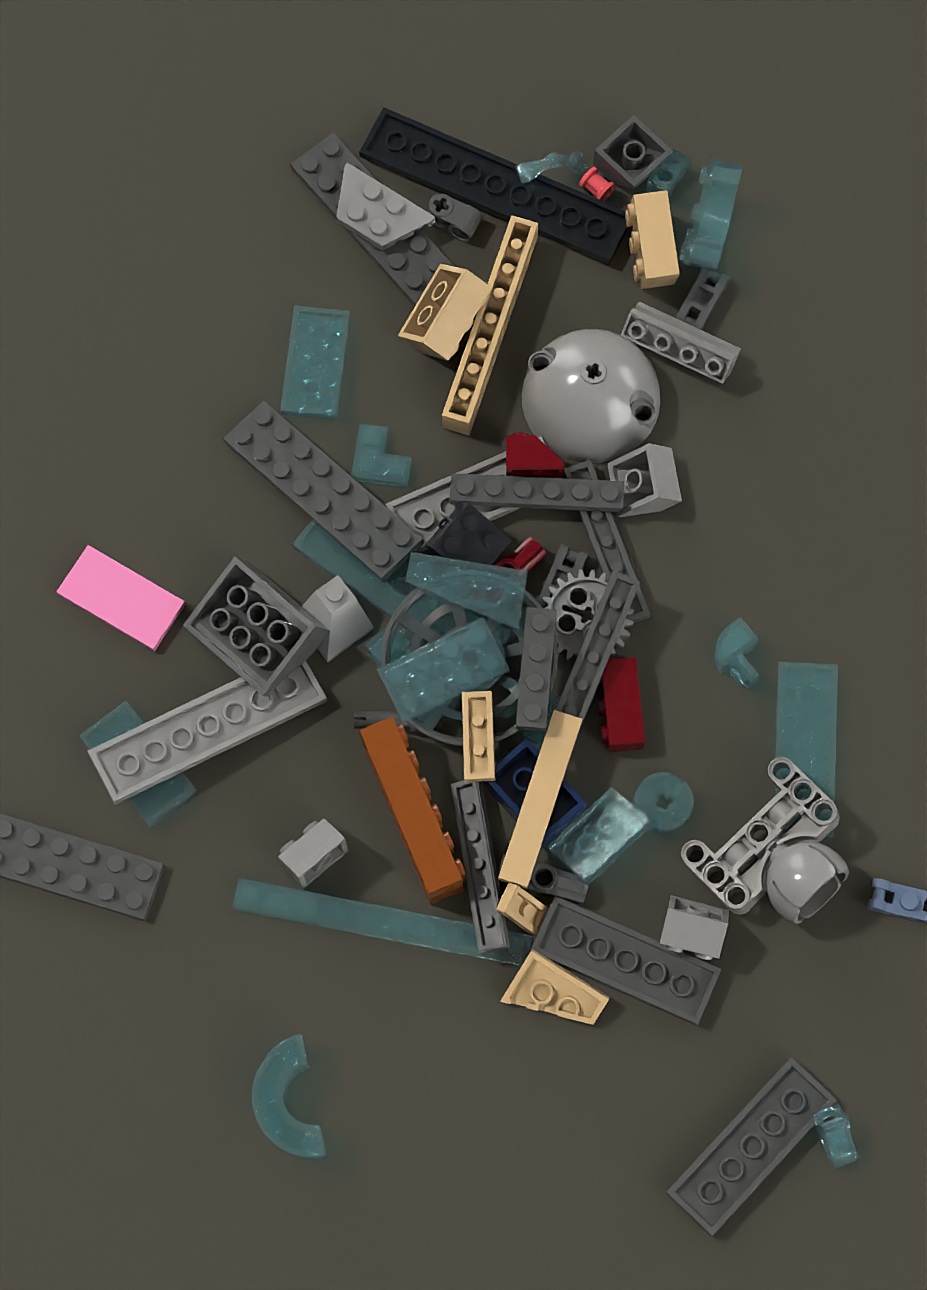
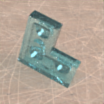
(373, 464)

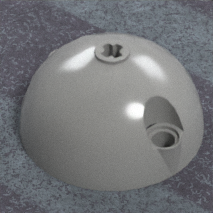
(586, 415)

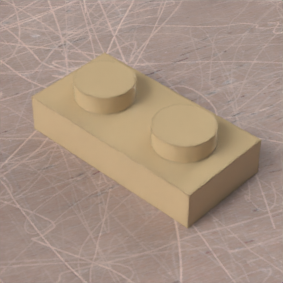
(522, 909)

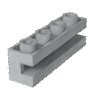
(680, 342)

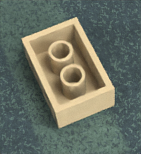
(652, 240)
(445, 311)

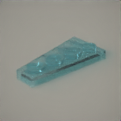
(476, 586)

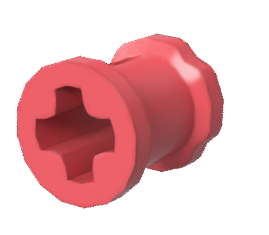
(597, 184)

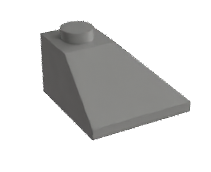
(341, 614)

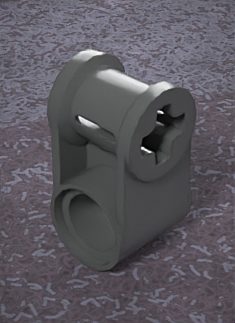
(454, 217)

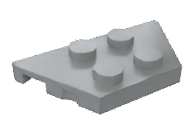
(377, 211)

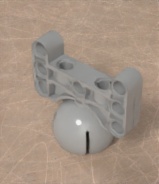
(786, 864)

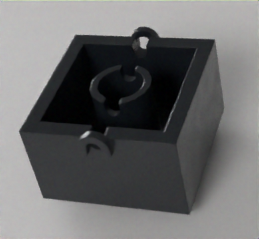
(468, 537)

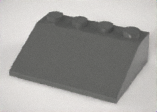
(255, 626)

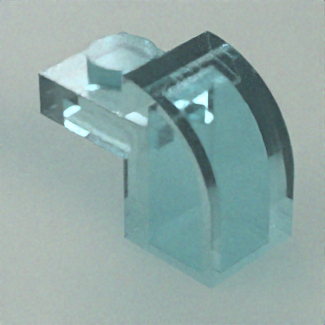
(730, 650)

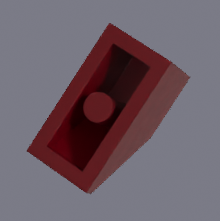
(531, 457)

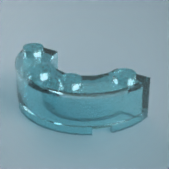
(712, 215)
(269, 1101)

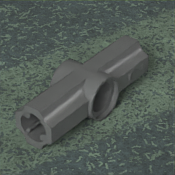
(563, 884)

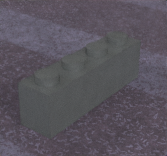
(536, 669)

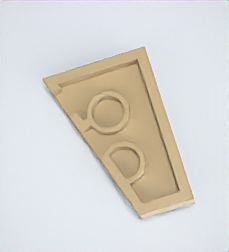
(555, 990)

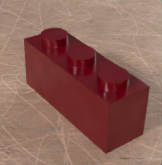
(621, 706)

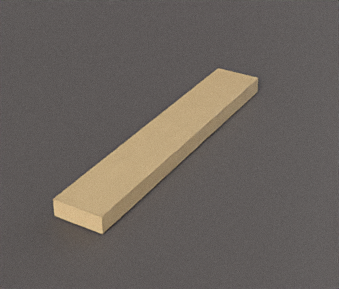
(540, 799)

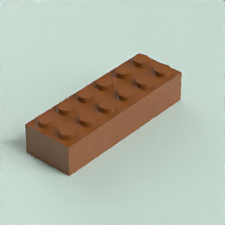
(410, 807)

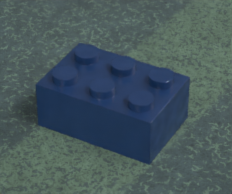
(511, 784)

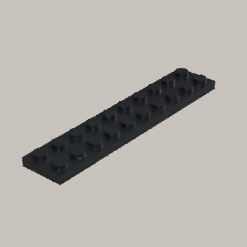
(494, 185)

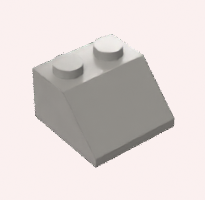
(648, 480)
(313, 852)
(694, 927)

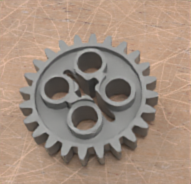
(594, 590)

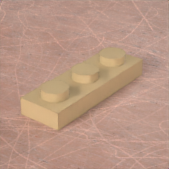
(478, 736)

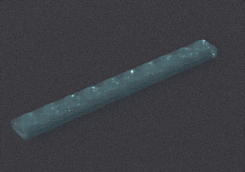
(372, 920)

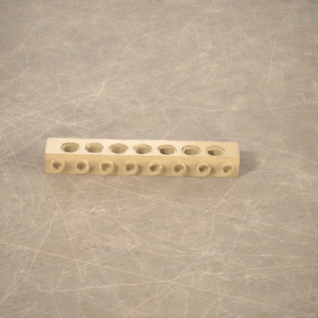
(490, 326)

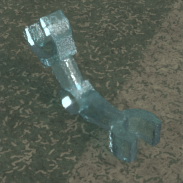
(531, 169)

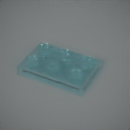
(599, 836)

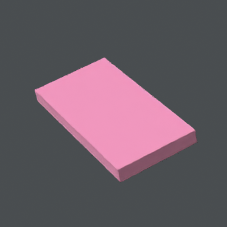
(121, 598)

